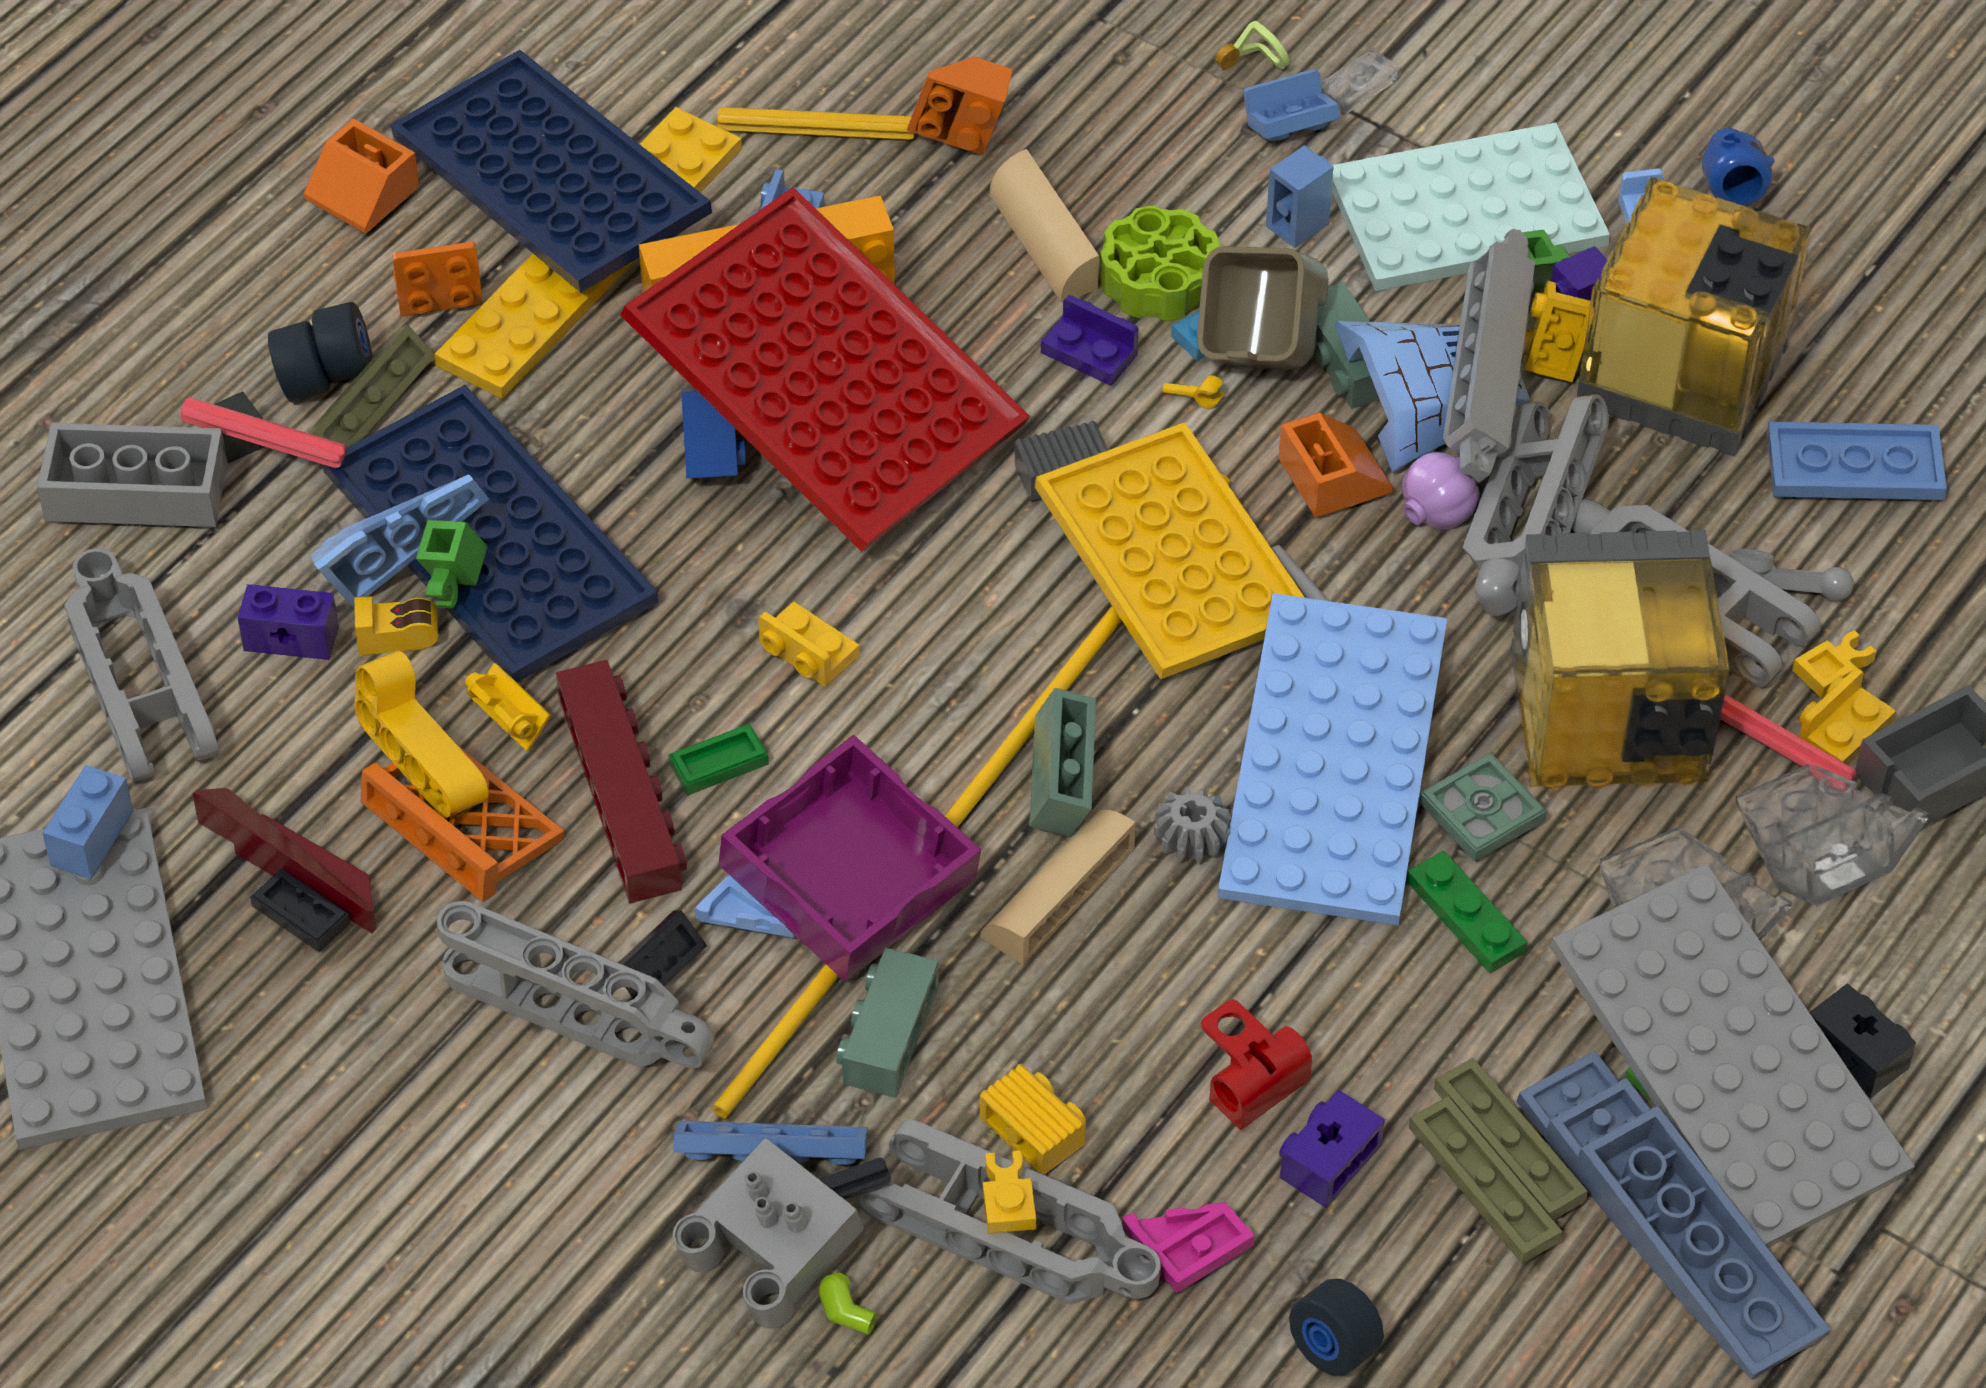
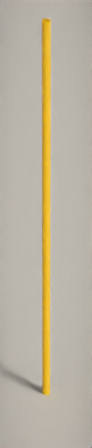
(956, 814)

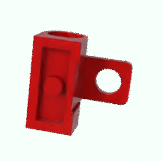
(1261, 1066)

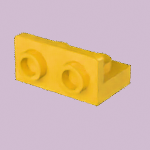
(1556, 334)
(807, 643)
(1844, 718)

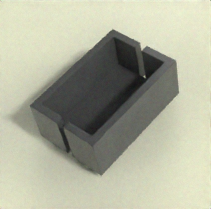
(1930, 756)

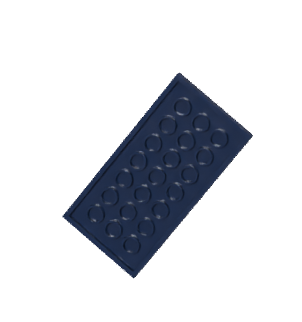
(550, 170)
(546, 567)

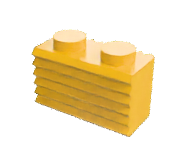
(1033, 1118)

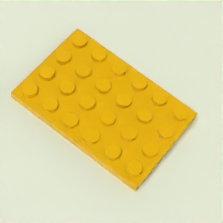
(1169, 547)

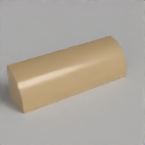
(1045, 227)
(1061, 885)

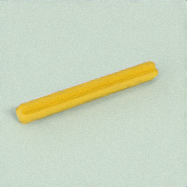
(814, 123)

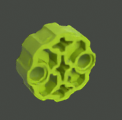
(1155, 262)

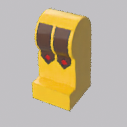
(395, 625)

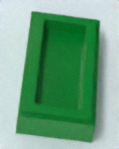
(718, 759)

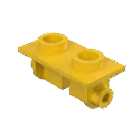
(508, 705)

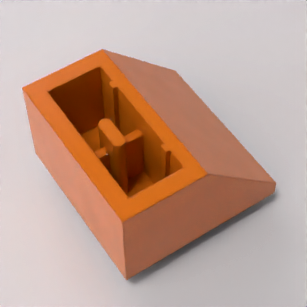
(961, 103)
(362, 176)
(1330, 464)

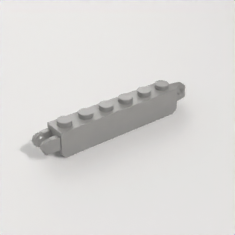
(1489, 355)

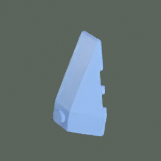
(380, 546)

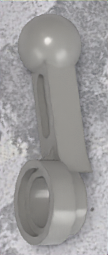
(1833, 583)

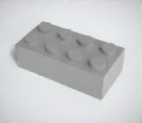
(132, 474)

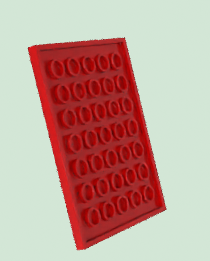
(825, 367)

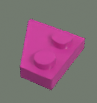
(1191, 1240)

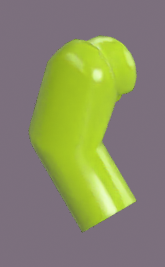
(840, 1307)

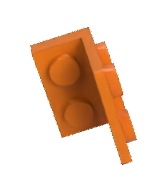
(437, 278)

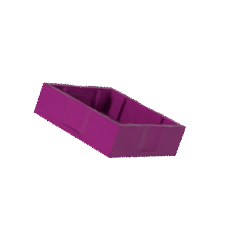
(849, 858)

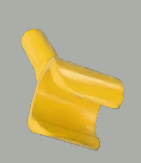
(1205, 394)

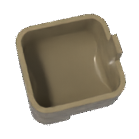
(1260, 306)

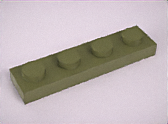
(374, 389)
(1512, 1138)
(1485, 1180)

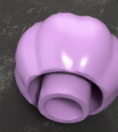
(1439, 492)

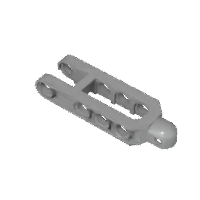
(1566, 472)
(109, 594)
(1746, 596)
(513, 979)
(946, 1223)

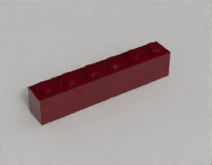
(620, 782)

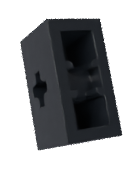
(1864, 1039)

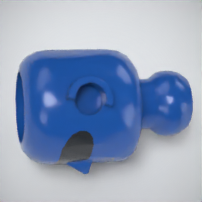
(1737, 167)

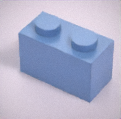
(1299, 196)
(88, 821)

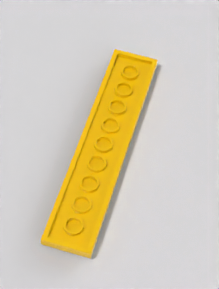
(538, 305)

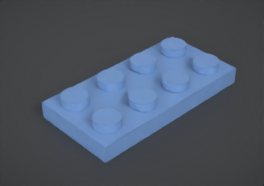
(1856, 460)

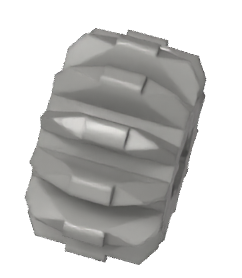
(1192, 824)

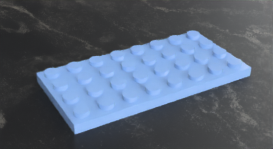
(1333, 759)

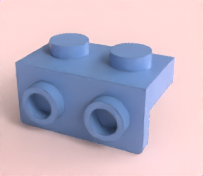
(1289, 105)

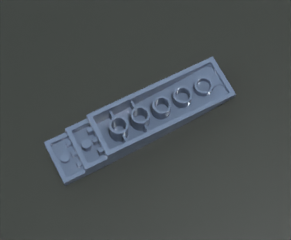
(1673, 1213)

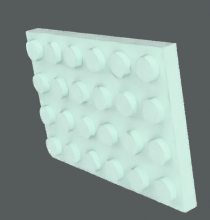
(1445, 204)

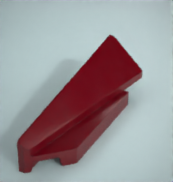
(277, 847)

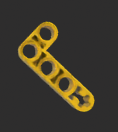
(412, 738)

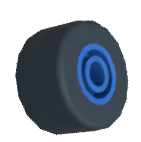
(341, 341)
(297, 362)
(1336, 1327)

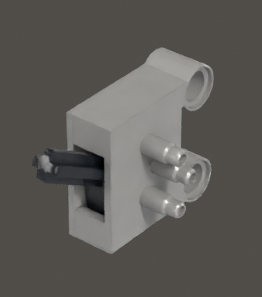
(781, 1223)

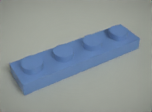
(704, 1139)

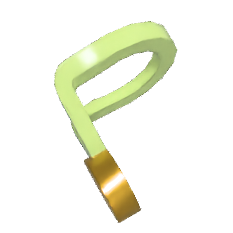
(1230, 53)

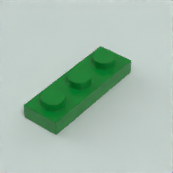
(1466, 911)

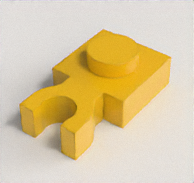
(1826, 662)
(1007, 1197)

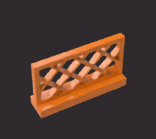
(444, 844)

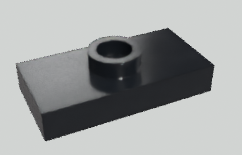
(300, 910)
(665, 949)

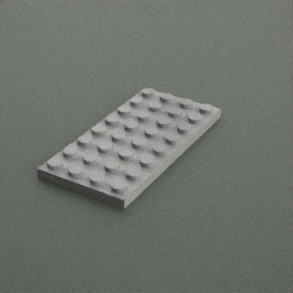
(91, 993)
(1731, 1055)

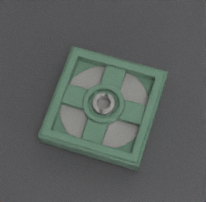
(1482, 806)

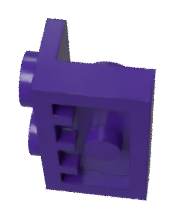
(1092, 341)

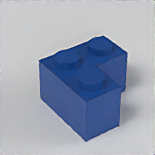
(708, 439)

